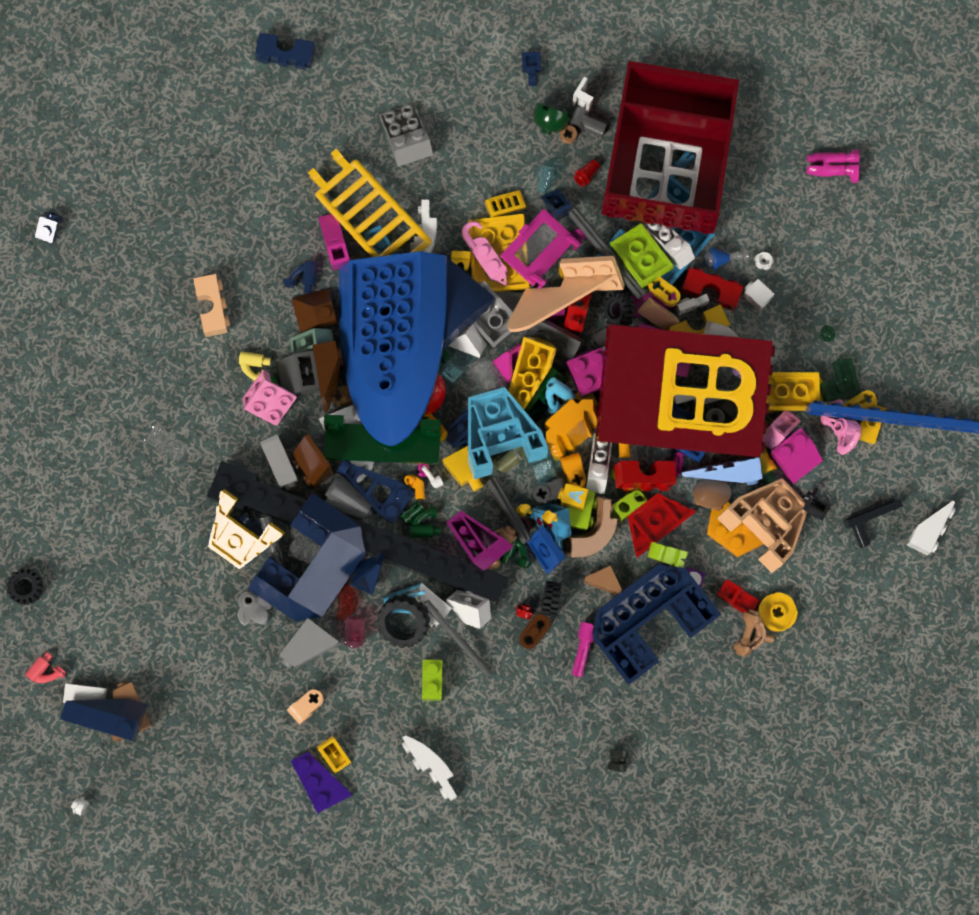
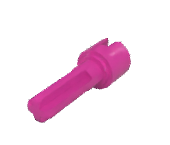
(586, 637)

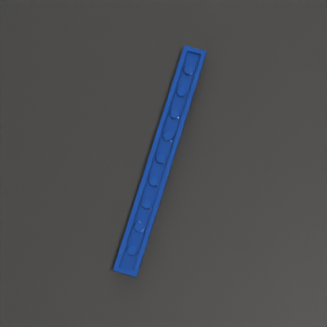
(892, 417)

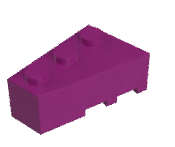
(478, 541)

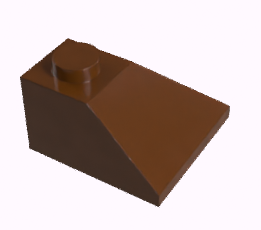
(314, 311)

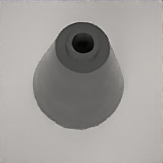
(346, 498)

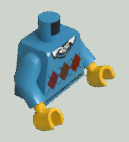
(552, 517)

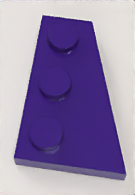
(319, 784)

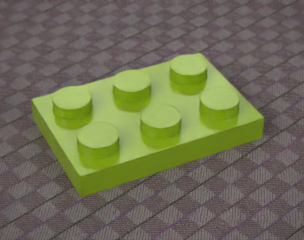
(641, 255)

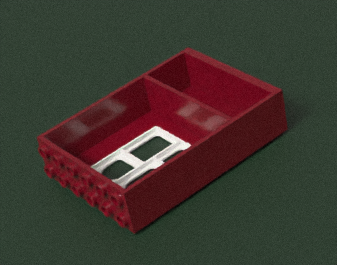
(673, 112)

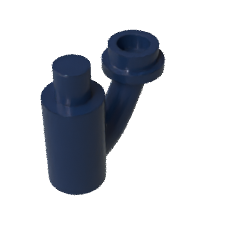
(309, 276)

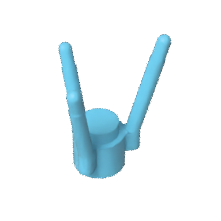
(391, 595)

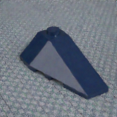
(110, 716)

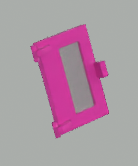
(538, 248)

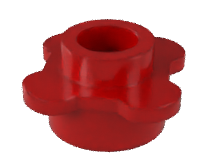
(524, 611)

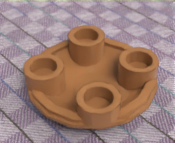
(712, 494)

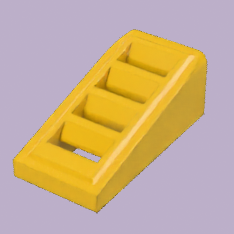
(502, 212)

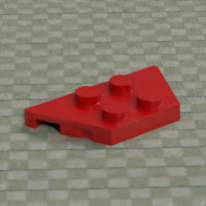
(655, 521)

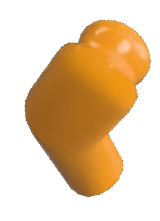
(417, 484)

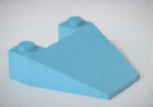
(498, 426)

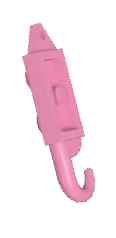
(485, 254)

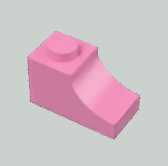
(780, 429)

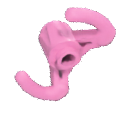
(844, 430)

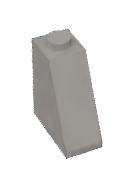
(279, 463)
(307, 645)

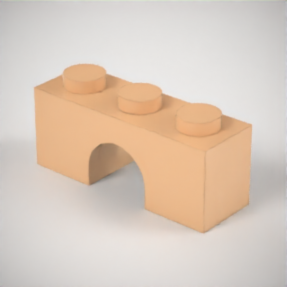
(209, 289)

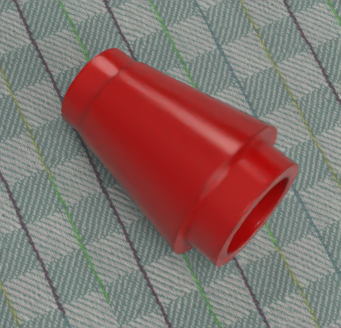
(586, 173)

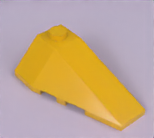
(531, 368)

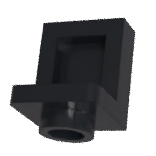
(815, 506)

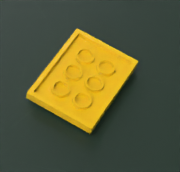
(500, 234)

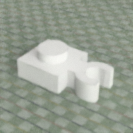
(687, 305)

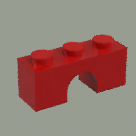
(727, 291)
(630, 476)

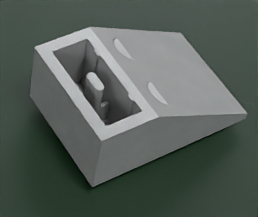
(406, 134)

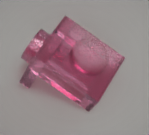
(354, 631)

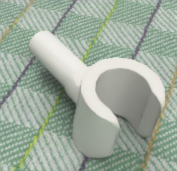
(435, 481)

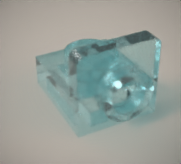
(543, 471)

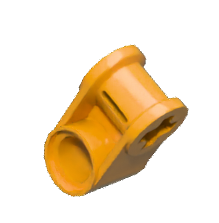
(573, 468)

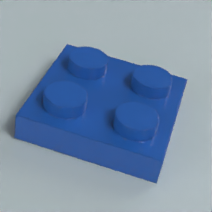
(545, 550)

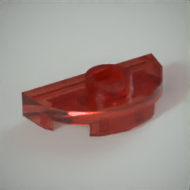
(346, 602)

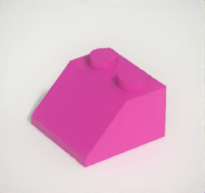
(796, 456)

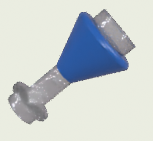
(716, 257)

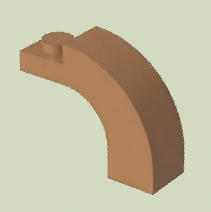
(598, 536)

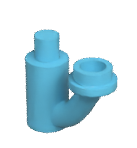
(556, 387)

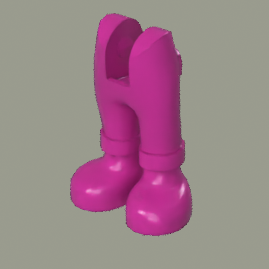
(828, 170)

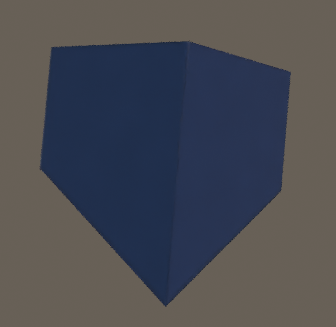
(367, 573)

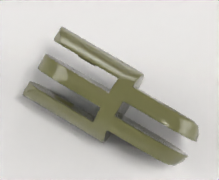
(508, 459)

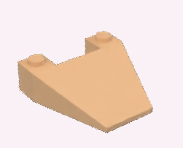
(773, 516)

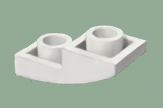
(82, 692)

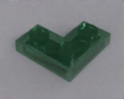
(846, 382)

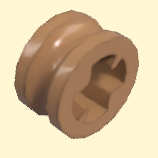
(574, 134)

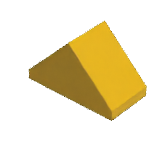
(333, 754)

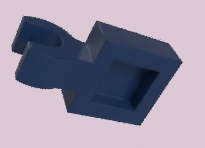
(531, 64)
(254, 526)

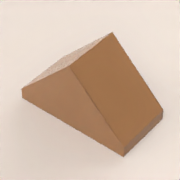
(604, 580)

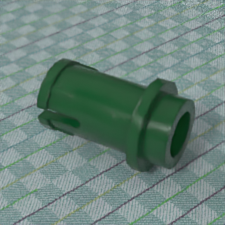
(409, 514)

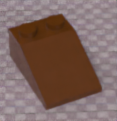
(328, 364)
(311, 462)

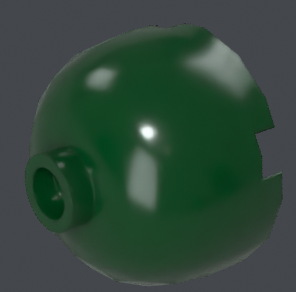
(550, 119)

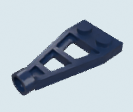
(394, 503)

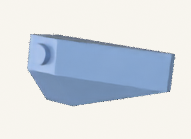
(740, 470)

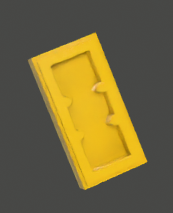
(870, 429)

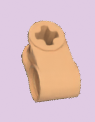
(303, 708)

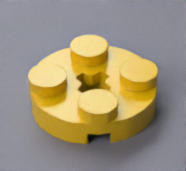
(787, 607)

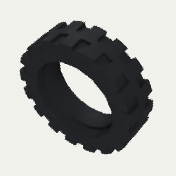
(390, 633)

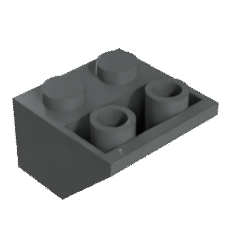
(299, 373)

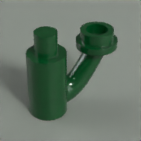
(424, 530)
(524, 562)

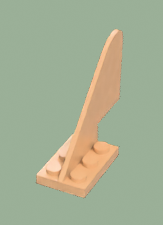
(579, 280)

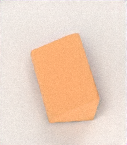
(658, 314)

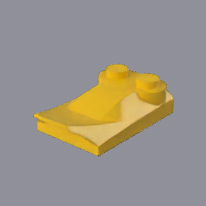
(793, 390)

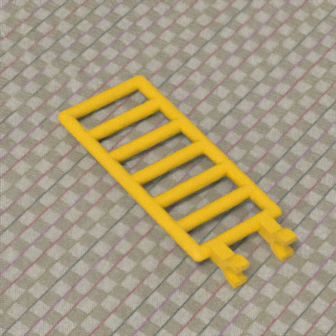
(378, 189)

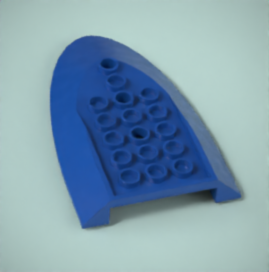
(393, 349)

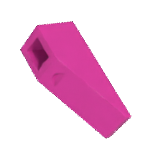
(334, 241)

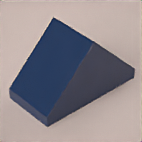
(556, 204)

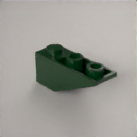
(538, 403)

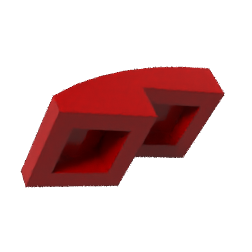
(737, 597)

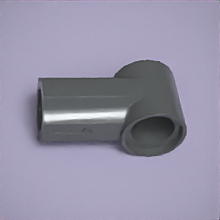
(583, 120)

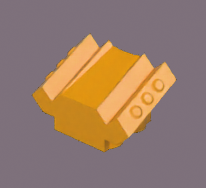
(570, 427)

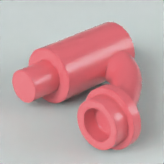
(38, 668)

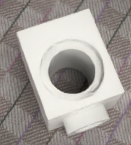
(757, 294)

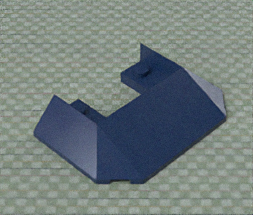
(328, 572)
(641, 602)

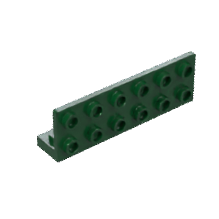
(355, 443)

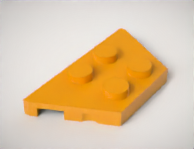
(737, 541)

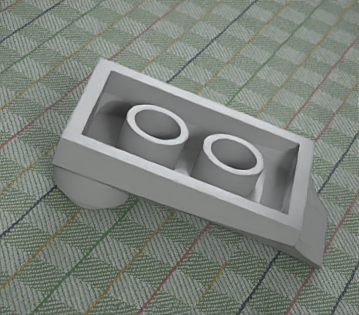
(494, 320)

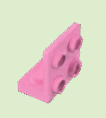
(268, 399)

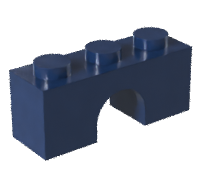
(299, 56)

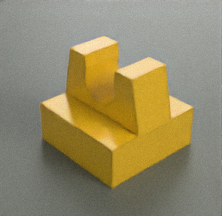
(461, 257)

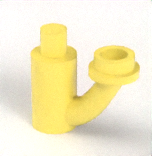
(252, 359)

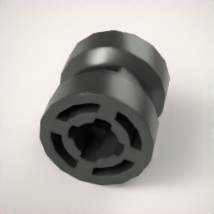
(618, 760)

